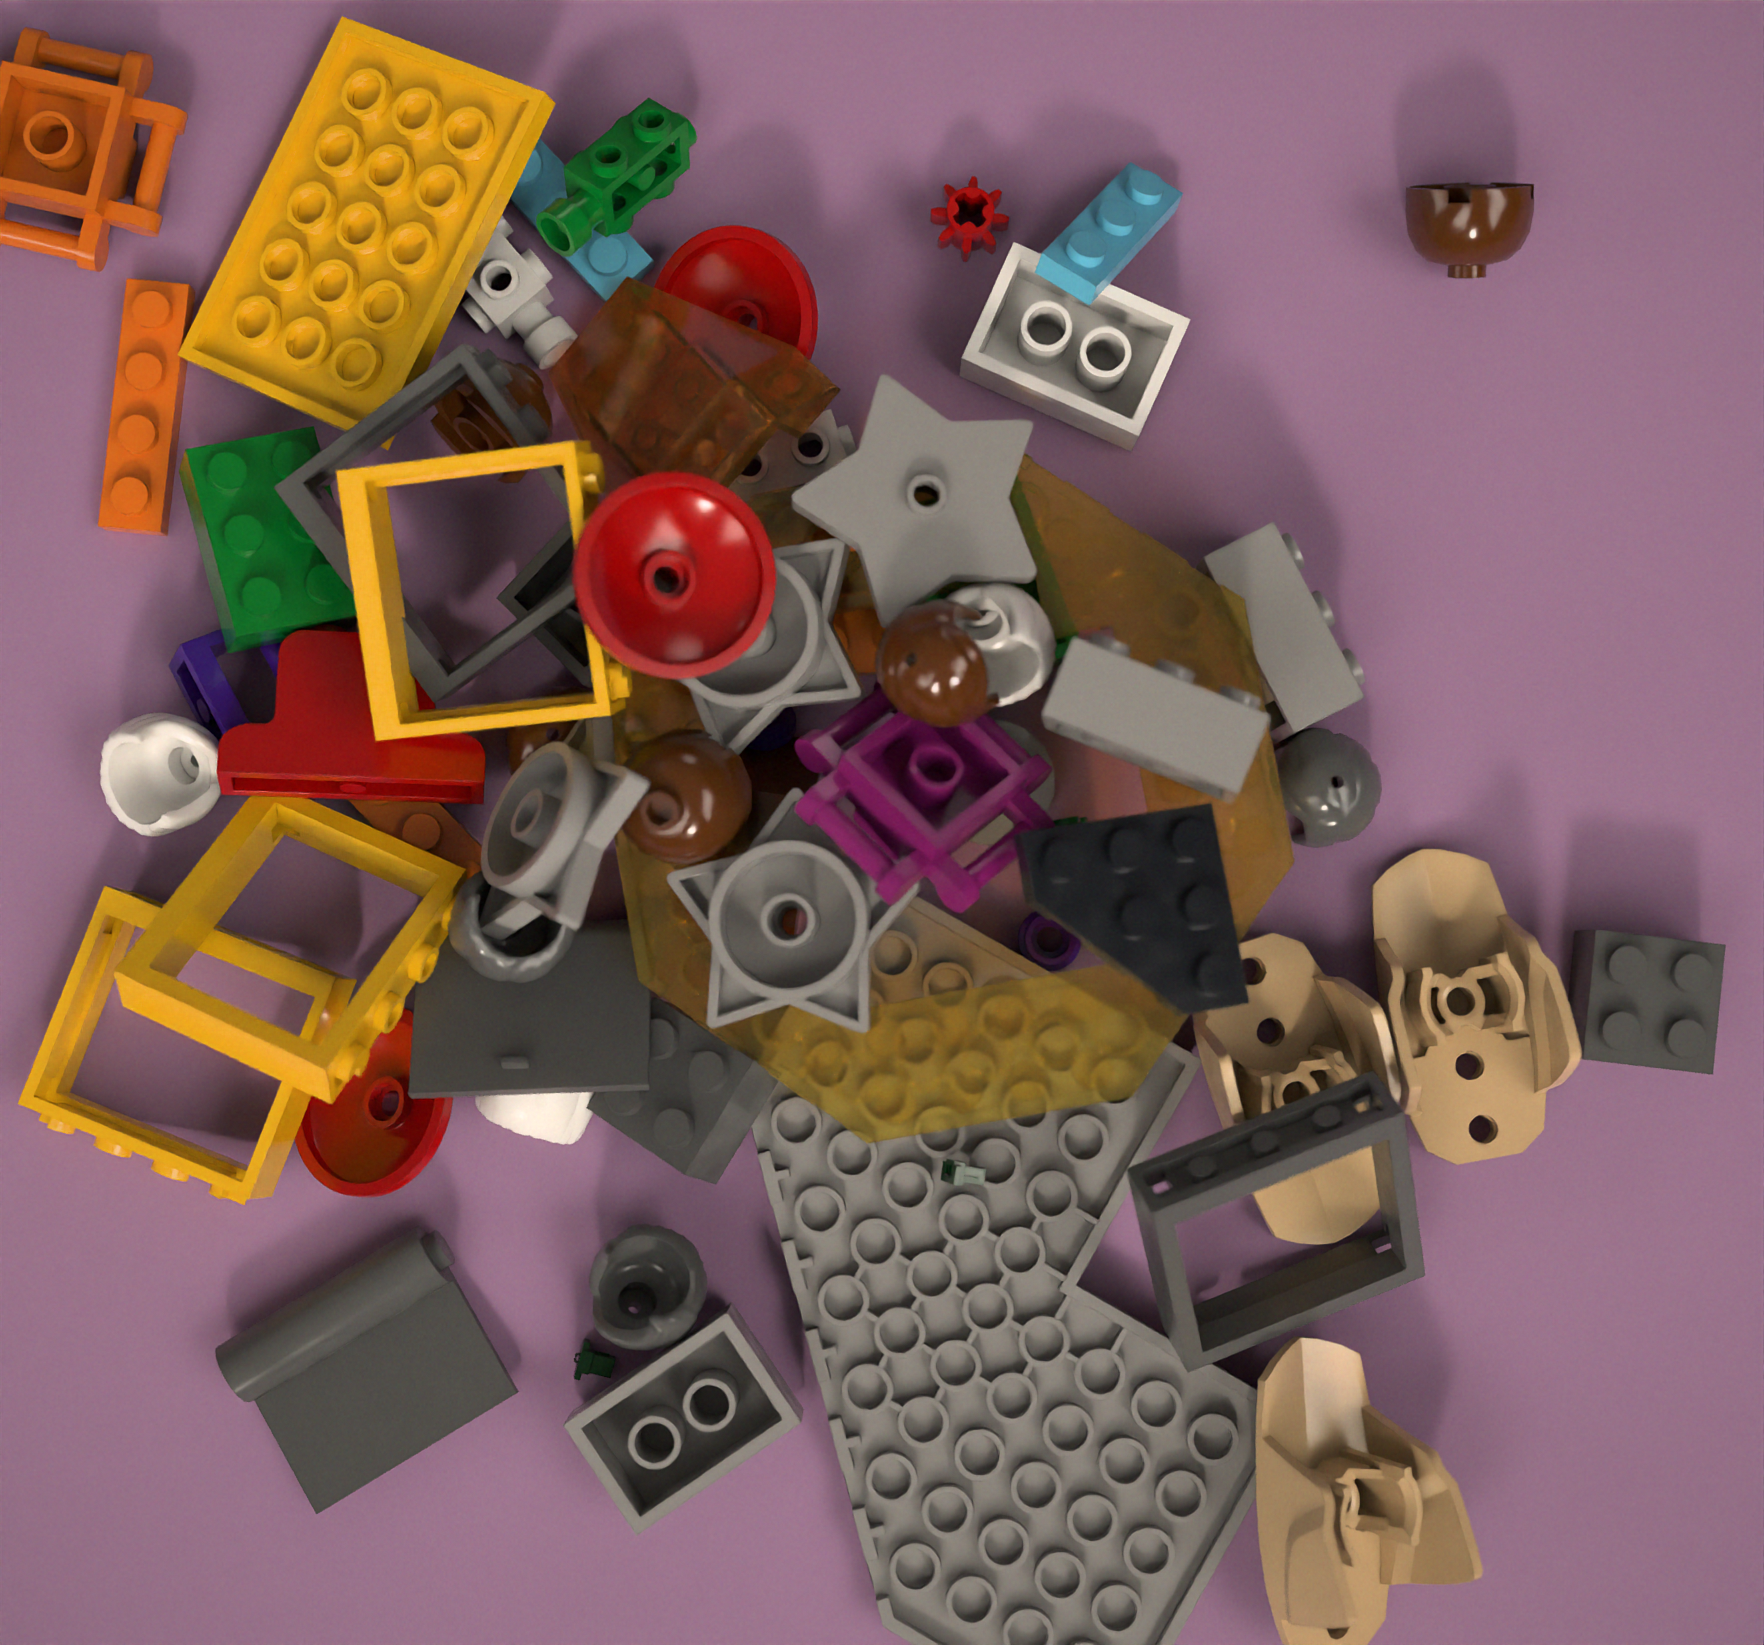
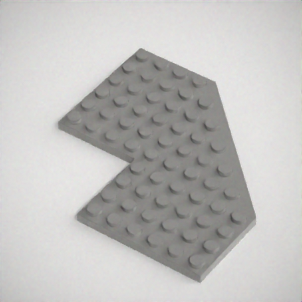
(997, 1426)

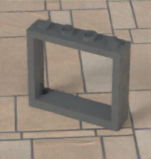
(323, 520)
(1256, 1157)

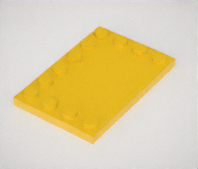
(366, 226)

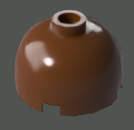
(1469, 223)
(473, 427)
(693, 799)

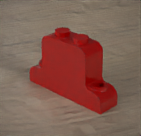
(326, 737)

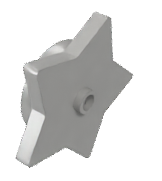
(917, 548)
(794, 657)
(554, 829)
(742, 914)

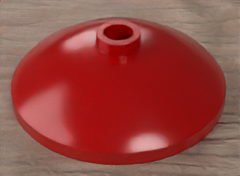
(743, 278)
(717, 566)
(373, 1131)

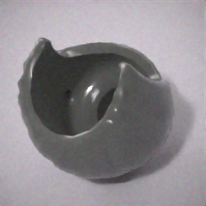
(1305, 775)
(517, 958)
(654, 1274)

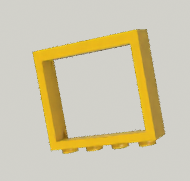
(381, 600)
(164, 948)
(118, 1134)

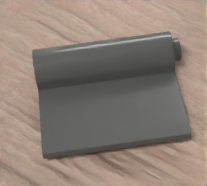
(552, 1035)
(368, 1367)

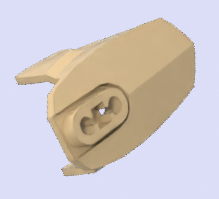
(1470, 983)
(1321, 1039)
(1346, 1500)

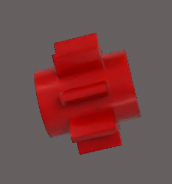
(968, 236)

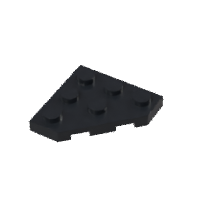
(1143, 900)

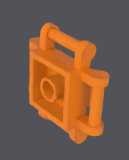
(74, 148)

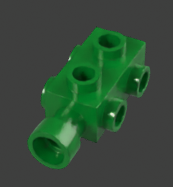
(618, 177)

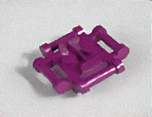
(920, 797)

